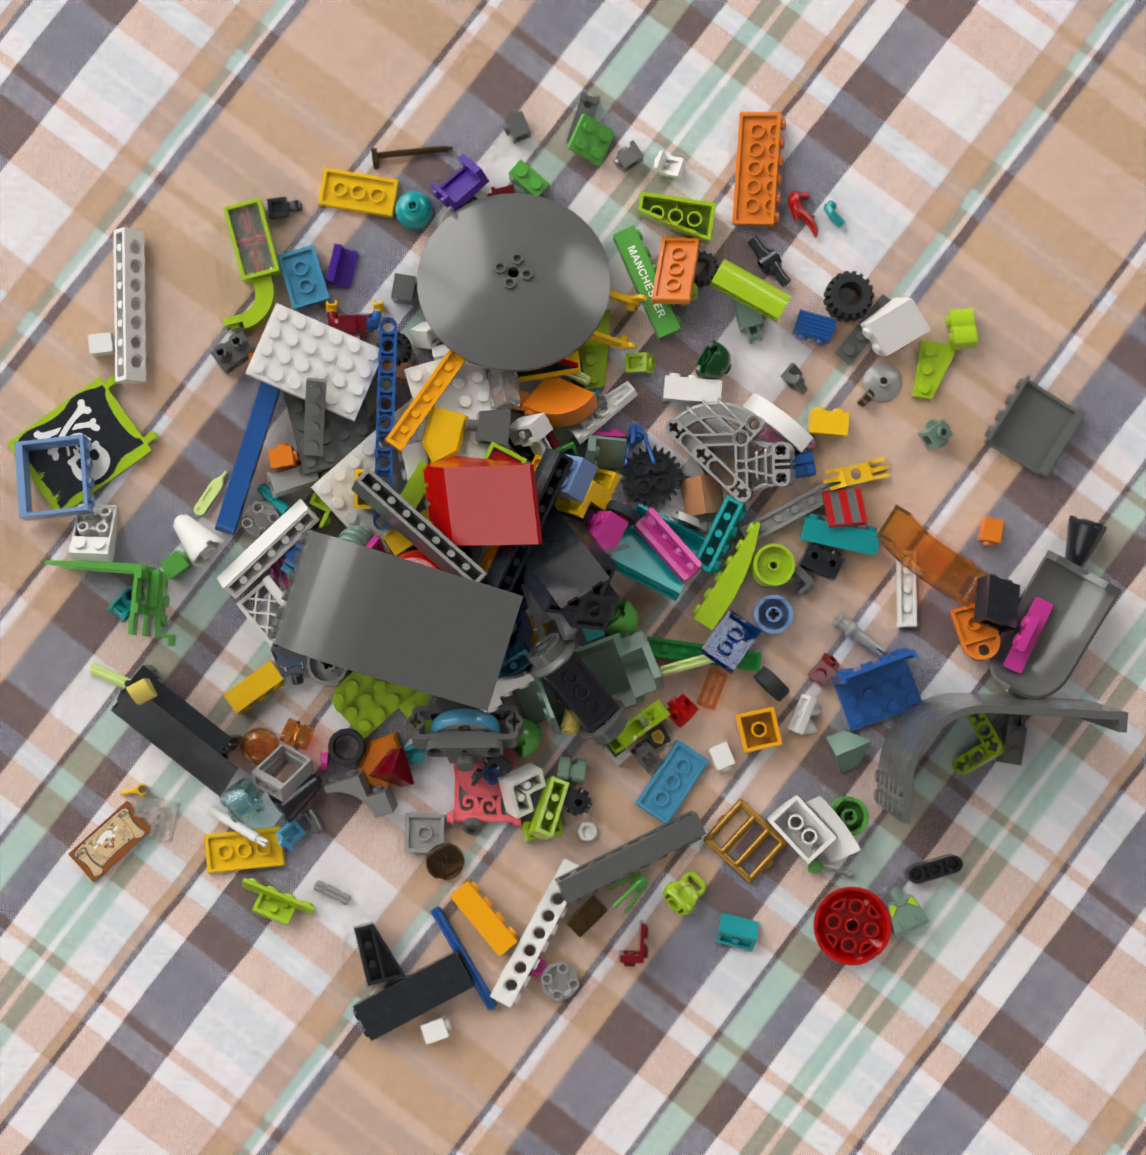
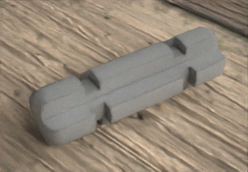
(332, 892)

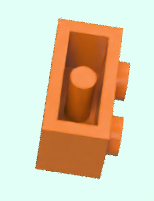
(283, 457)

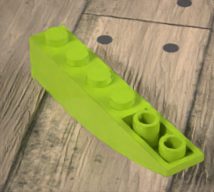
(727, 582)

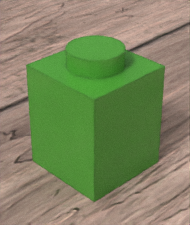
(176, 564)

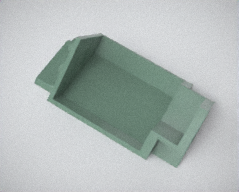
(621, 666)

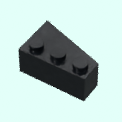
(376, 958)

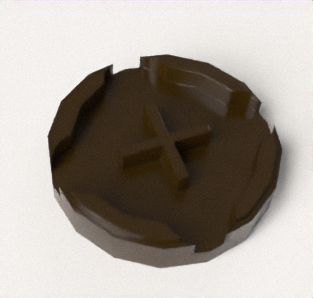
(445, 861)

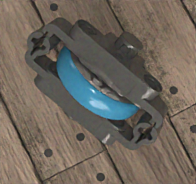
(463, 731)

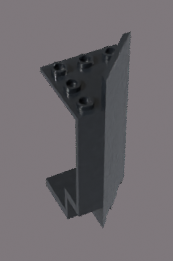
(571, 573)
(180, 731)

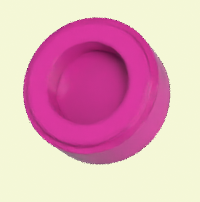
(539, 969)

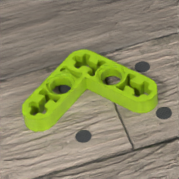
(984, 747)

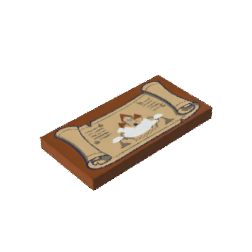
(110, 841)

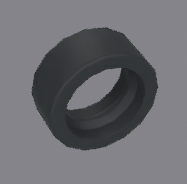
(771, 683)
(332, 746)

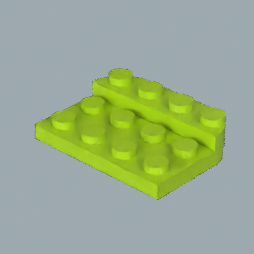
(368, 701)

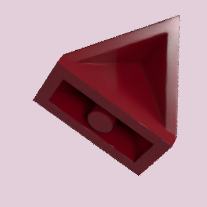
(394, 768)

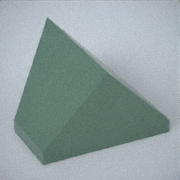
(847, 749)

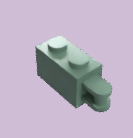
(747, 320)

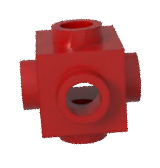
(681, 710)

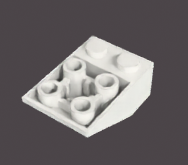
(94, 535)

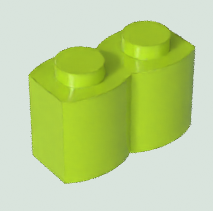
(961, 328)

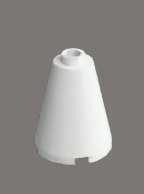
(197, 540)

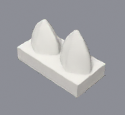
(800, 720)

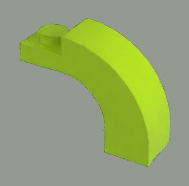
(261, 309)
(639, 725)

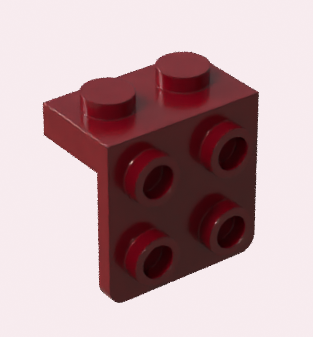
(631, 957)

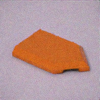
(375, 752)

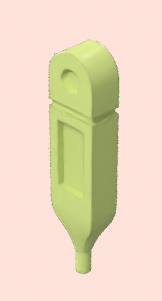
(209, 495)

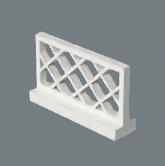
(276, 592)

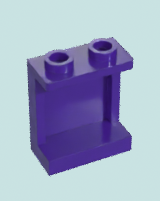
(460, 185)

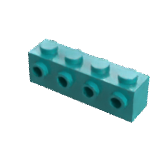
(720, 534)
(848, 538)

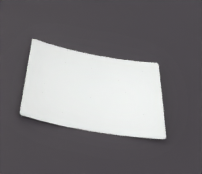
(844, 843)

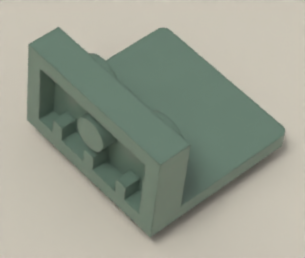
(606, 451)

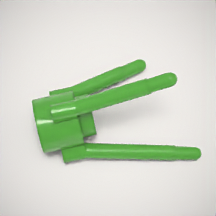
(638, 882)

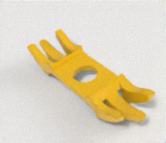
(865, 470)

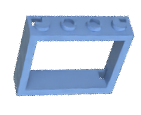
(24, 483)

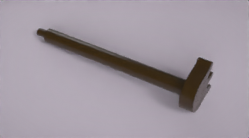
(406, 152)

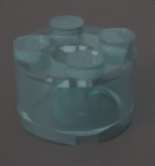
(242, 801)

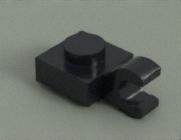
(280, 207)

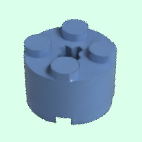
(778, 605)

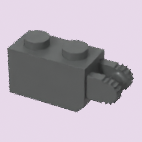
(1013, 740)

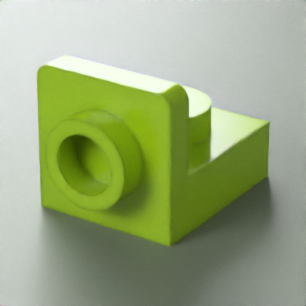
(640, 363)

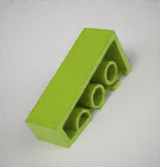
(680, 214)

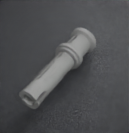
(851, 629)

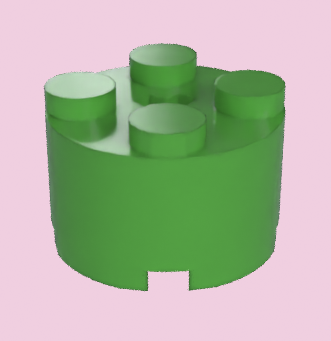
(857, 810)

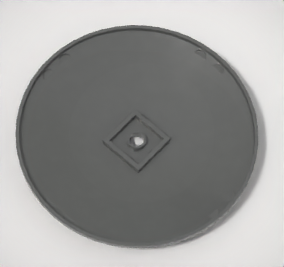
(520, 319)

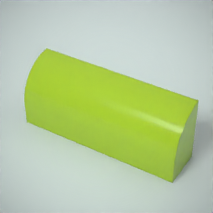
(750, 290)

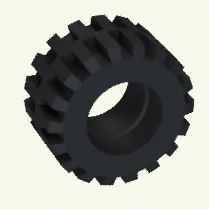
(858, 284)

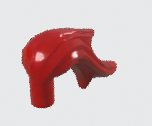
(798, 211)

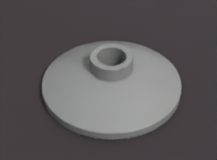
(872, 381)

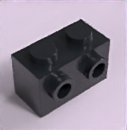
(821, 561)

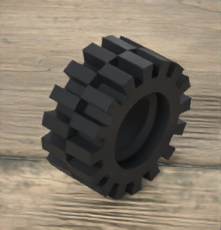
(713, 268)
(406, 349)

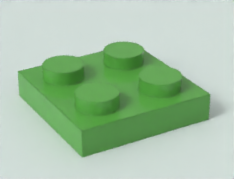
(590, 140)

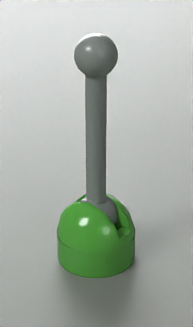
(817, 866)

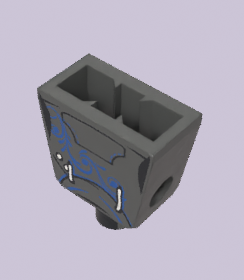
(290, 663)

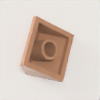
(701, 495)

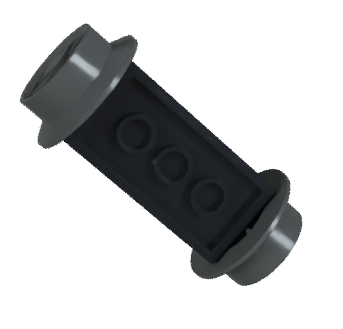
(577, 688)

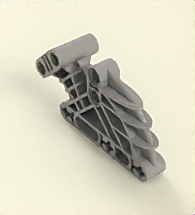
(771, 464)

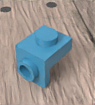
(289, 835)

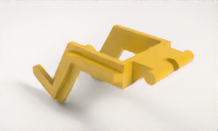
(630, 302)

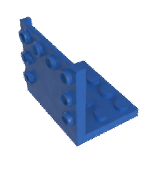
(877, 689)

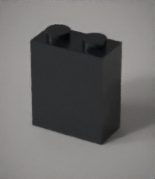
(996, 603)

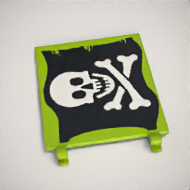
(113, 440)

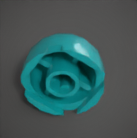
(414, 210)

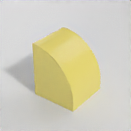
(142, 691)

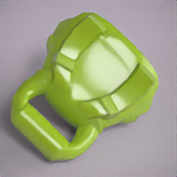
(682, 895)

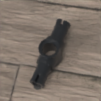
(769, 261)

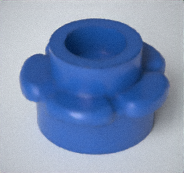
(488, 775)

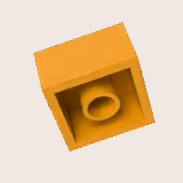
(758, 729)

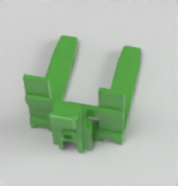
(156, 593)

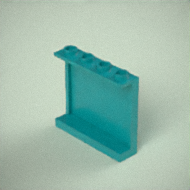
(645, 566)

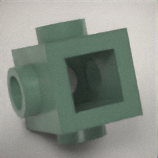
(935, 434)

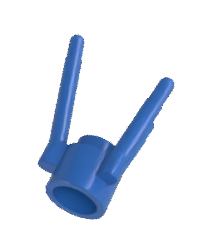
(635, 436)

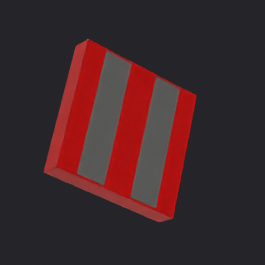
(844, 507)

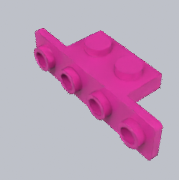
(1028, 634)

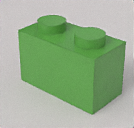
(528, 179)

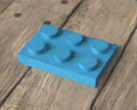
(303, 277)

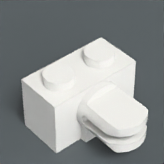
(531, 432)

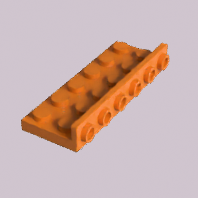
(758, 169)

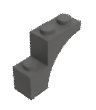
(378, 799)

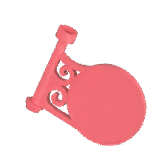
(483, 790)

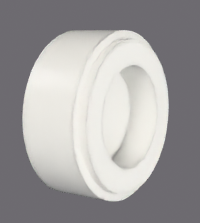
(587, 831)

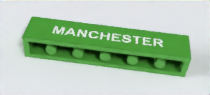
(643, 275)

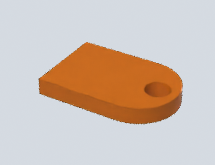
(973, 635)

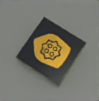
(658, 736)

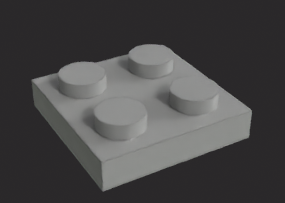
(423, 831)

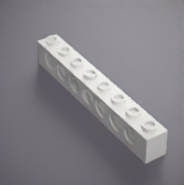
(124, 298)
(501, 991)

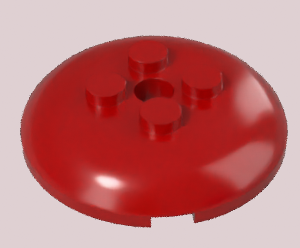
(867, 937)

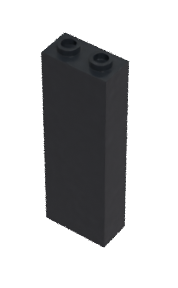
(413, 995)

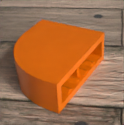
(561, 402)

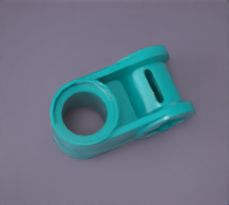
(122, 604)

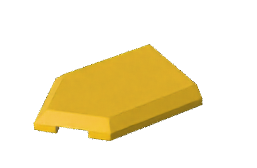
(443, 433)

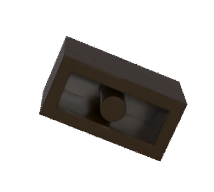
(587, 915)

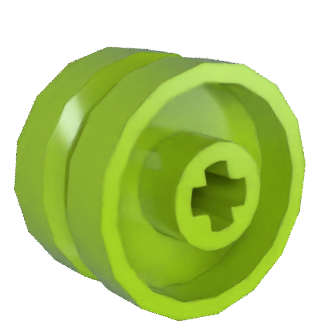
(783, 565)

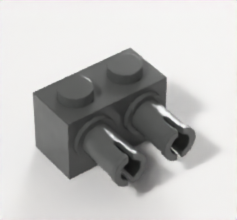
(233, 352)

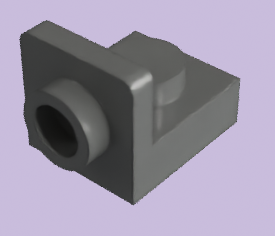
(793, 379)
(801, 576)
(646, 756)

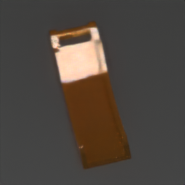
(927, 556)

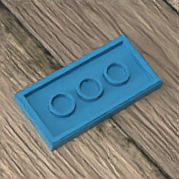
(672, 781)

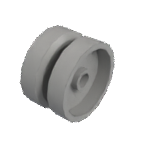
(324, 673)

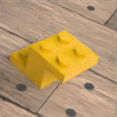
(597, 496)

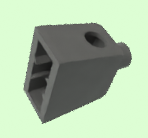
(491, 426)

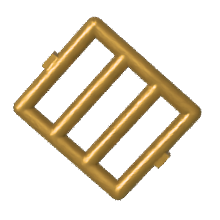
(722, 851)

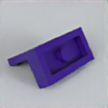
(342, 266)

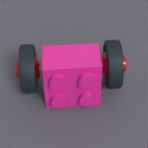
(610, 524)

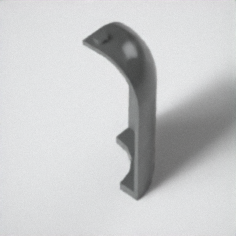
(1077, 613)

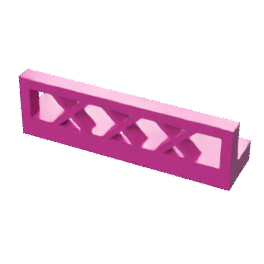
(668, 545)

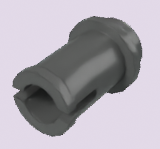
(314, 821)

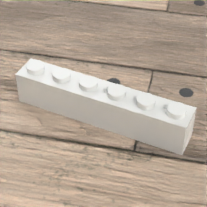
(267, 548)

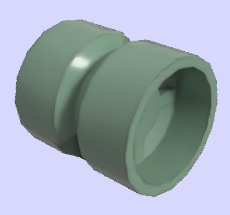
(571, 769)

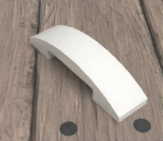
(779, 422)

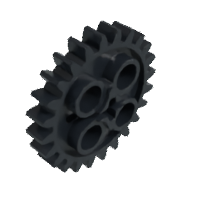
(654, 493)

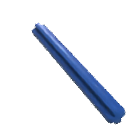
(455, 943)

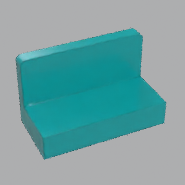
(737, 932)

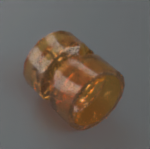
(297, 734)

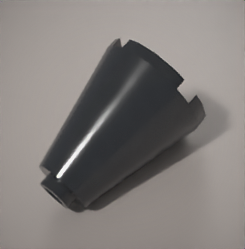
(1082, 539)
(299, 798)

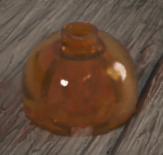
(258, 745)

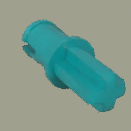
(278, 502)

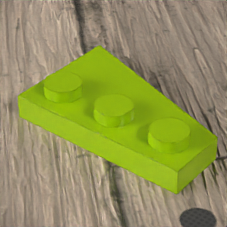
(930, 368)

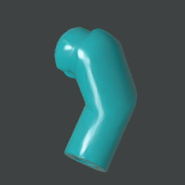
(832, 214)

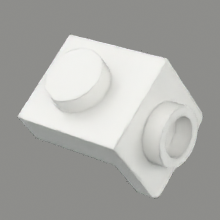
(669, 165)

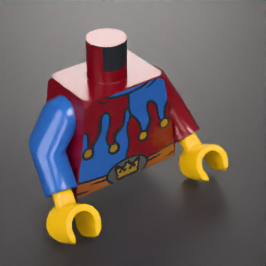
(355, 322)

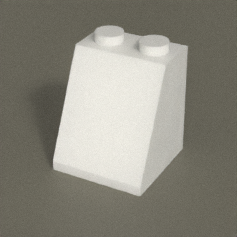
(894, 326)

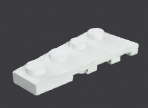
(615, 402)

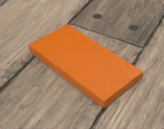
(676, 270)

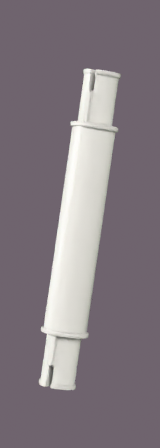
(239, 827)

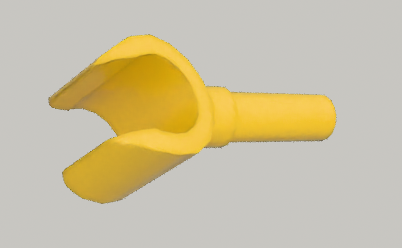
(133, 791)

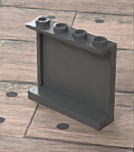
(1033, 427)

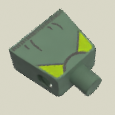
(904, 912)

